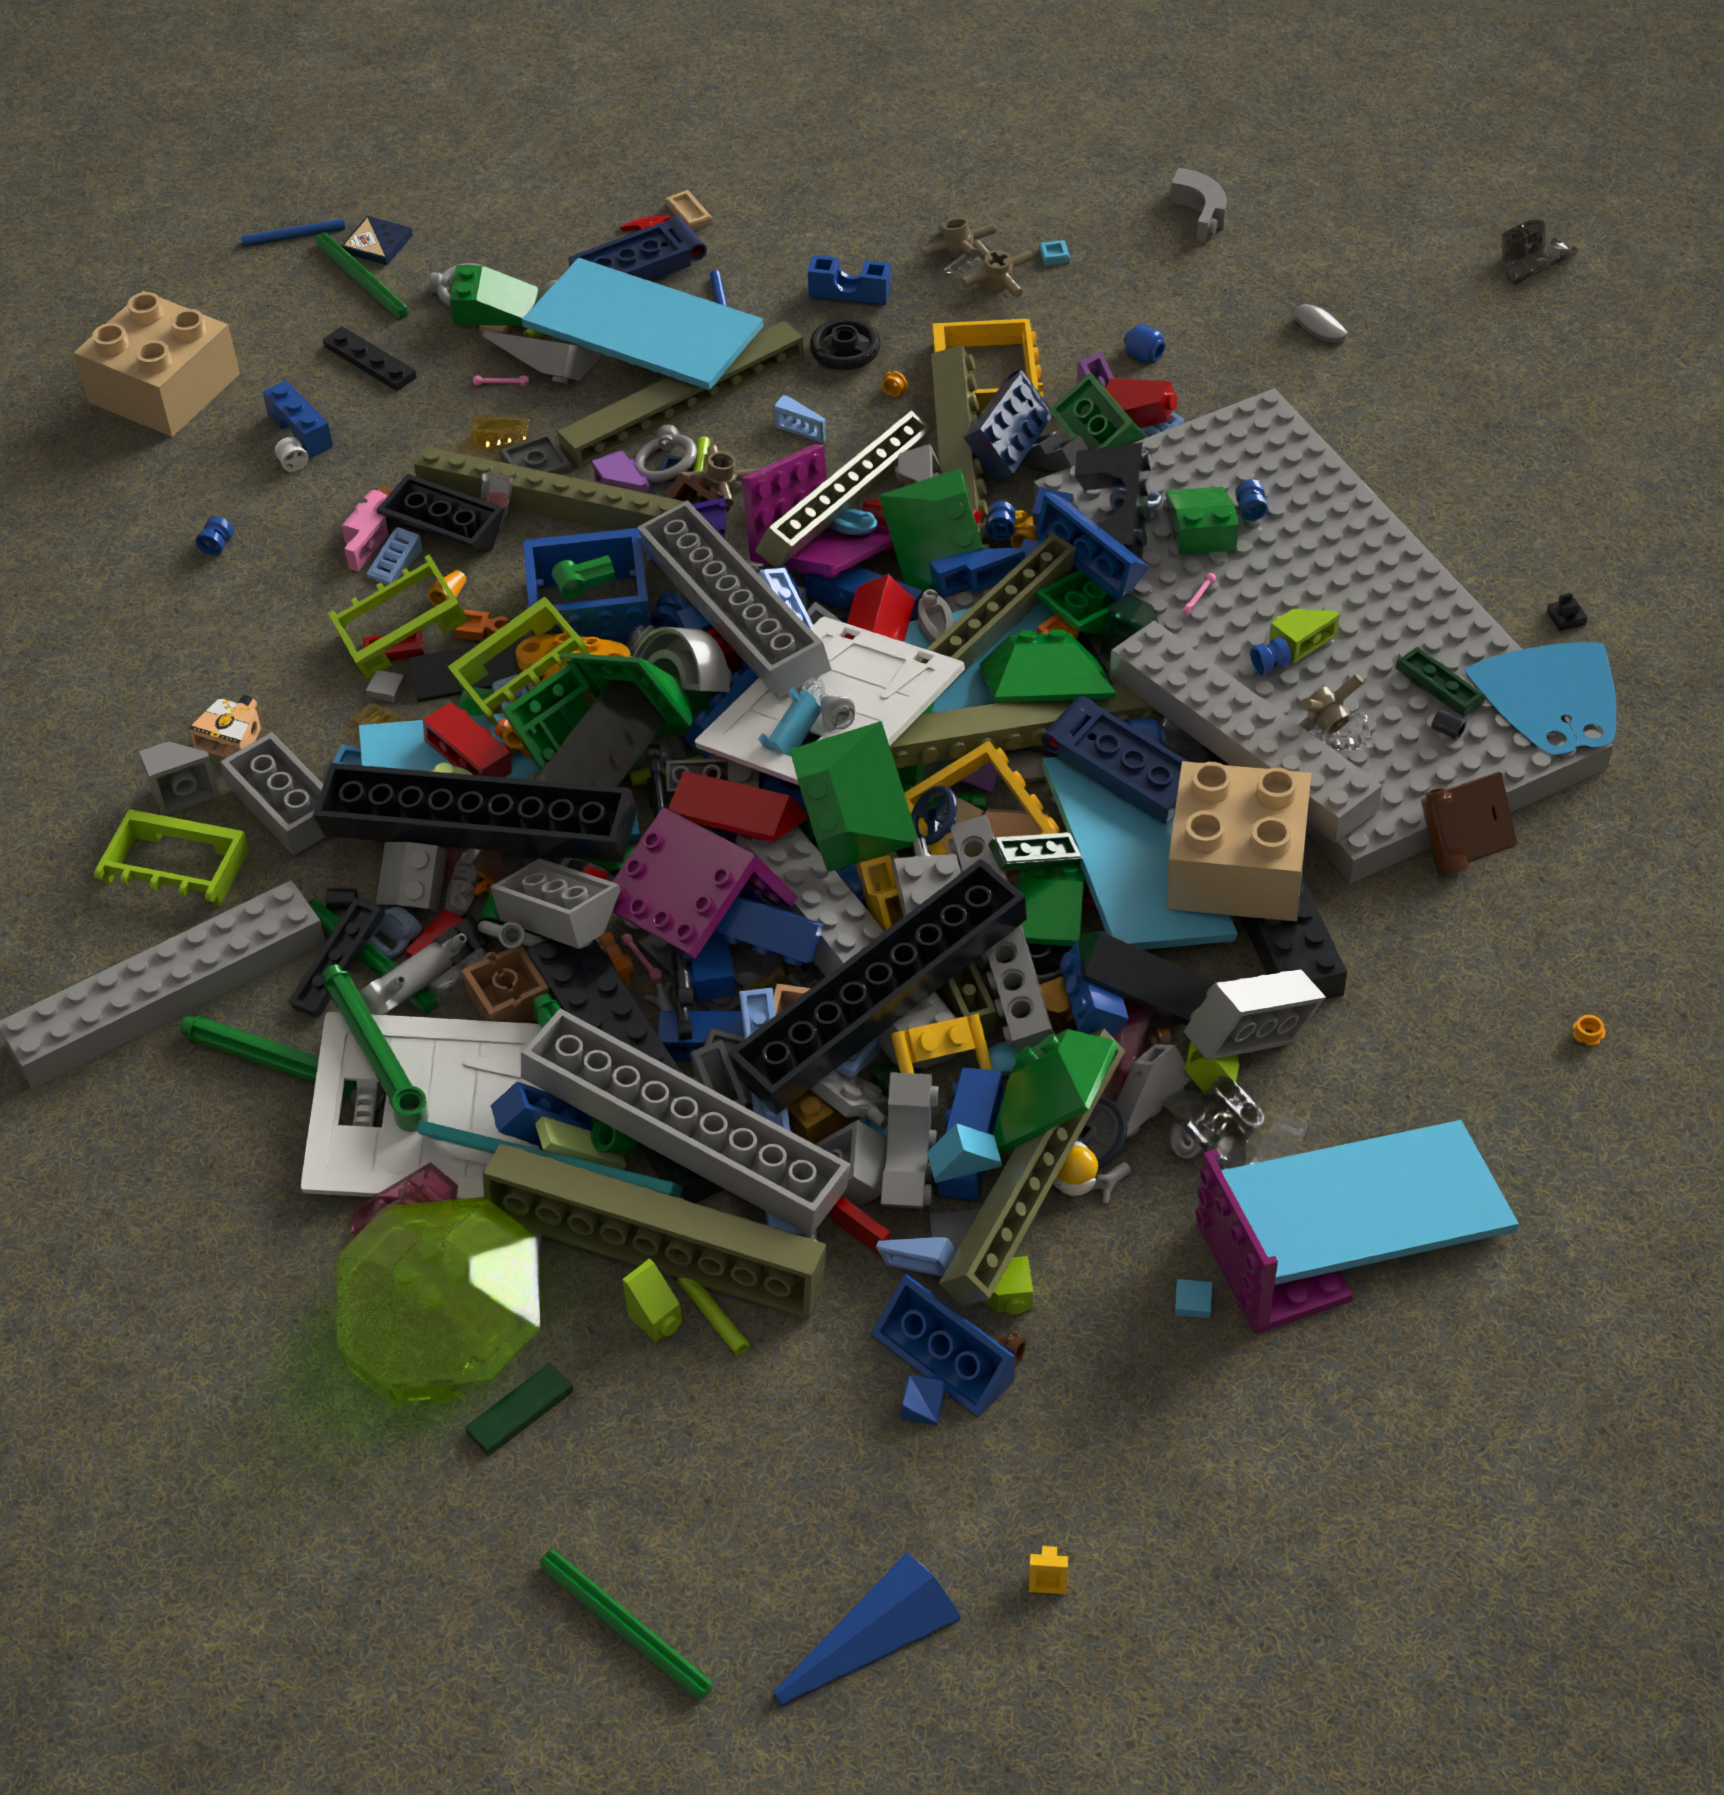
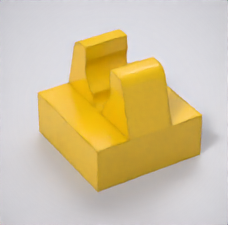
(1048, 1572)

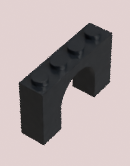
(1125, 468)

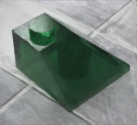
(1124, 620)

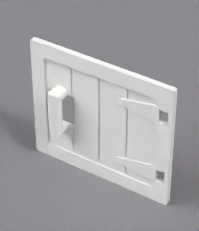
(870, 670)
(456, 1065)

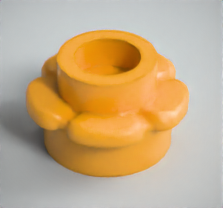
(894, 384)
(1591, 1024)

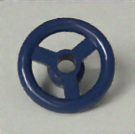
(939, 817)

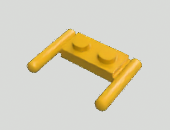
(941, 1040)

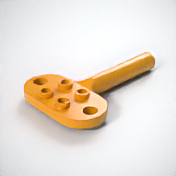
(535, 648)

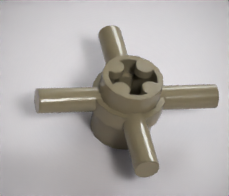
(958, 239)
(997, 270)
(720, 473)
(1327, 707)

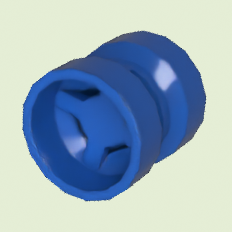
(1251, 500)
(1000, 521)
(214, 536)
(666, 612)
(1270, 656)

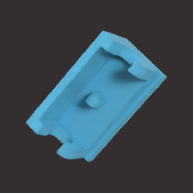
(794, 724)

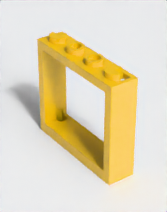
(987, 334)
(967, 765)

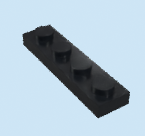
(369, 358)
(341, 950)

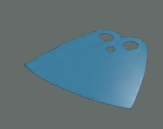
(1550, 681)

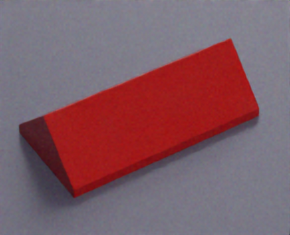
(882, 608)
(736, 807)

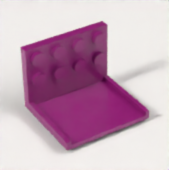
(779, 488)
(686, 881)
(1249, 1268)

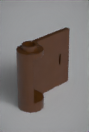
(1468, 822)

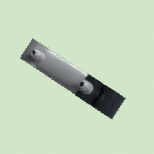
(424, 967)

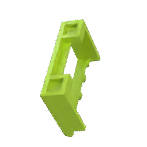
(446, 615)
(538, 619)
(152, 827)

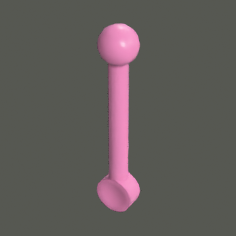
(522, 380)
(1209, 579)
(654, 973)

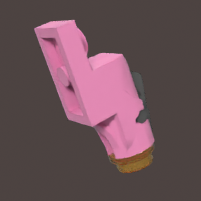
(365, 528)

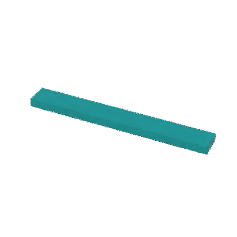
(490, 1145)

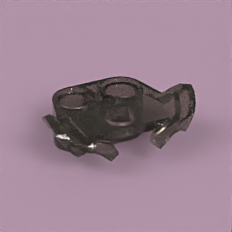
(1525, 245)
(1225, 1112)

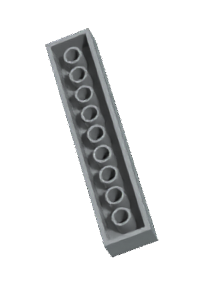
(734, 599)
(1242, 725)
(845, 920)
(161, 983)
(685, 1121)

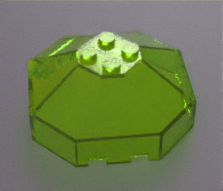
(436, 1298)

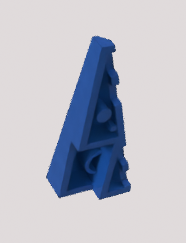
(893, 1613)

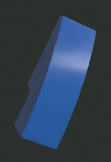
(973, 569)

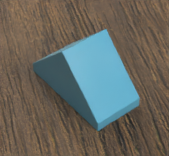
(963, 1153)

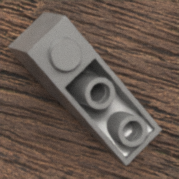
(716, 768)
(1150, 1081)

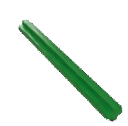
(362, 275)
(373, 957)
(626, 1625)

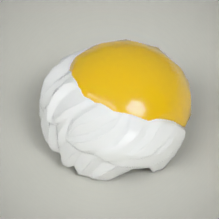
(1078, 1171)

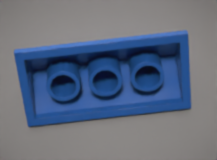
(1096, 552)
(945, 1346)

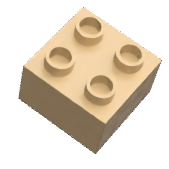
(157, 363)
(1238, 841)

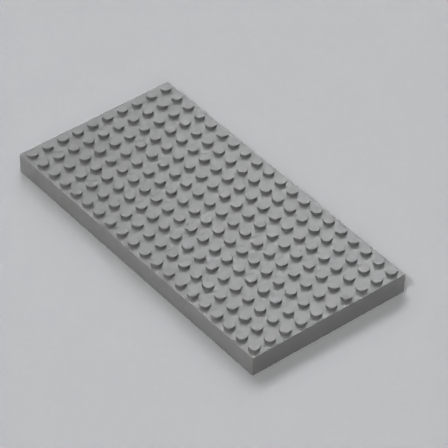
(1344, 552)

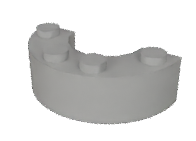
(689, 652)
(909, 1141)

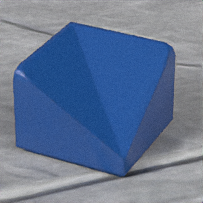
(923, 1400)

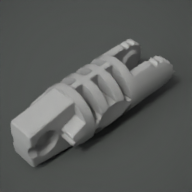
(462, 884)

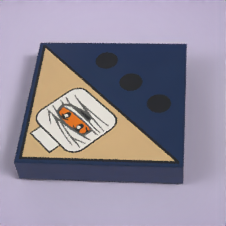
(377, 240)

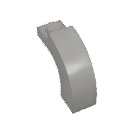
(1205, 196)

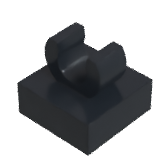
(1567, 612)

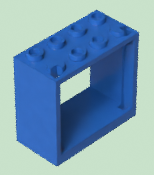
(606, 618)

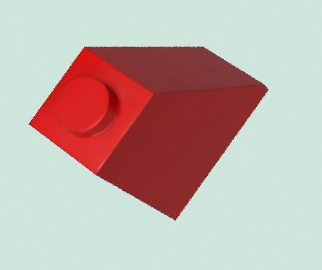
(1144, 400)

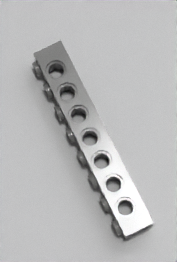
(970, 839)

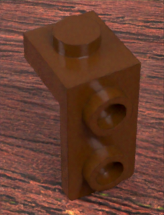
(687, 488)

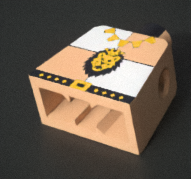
(226, 727)

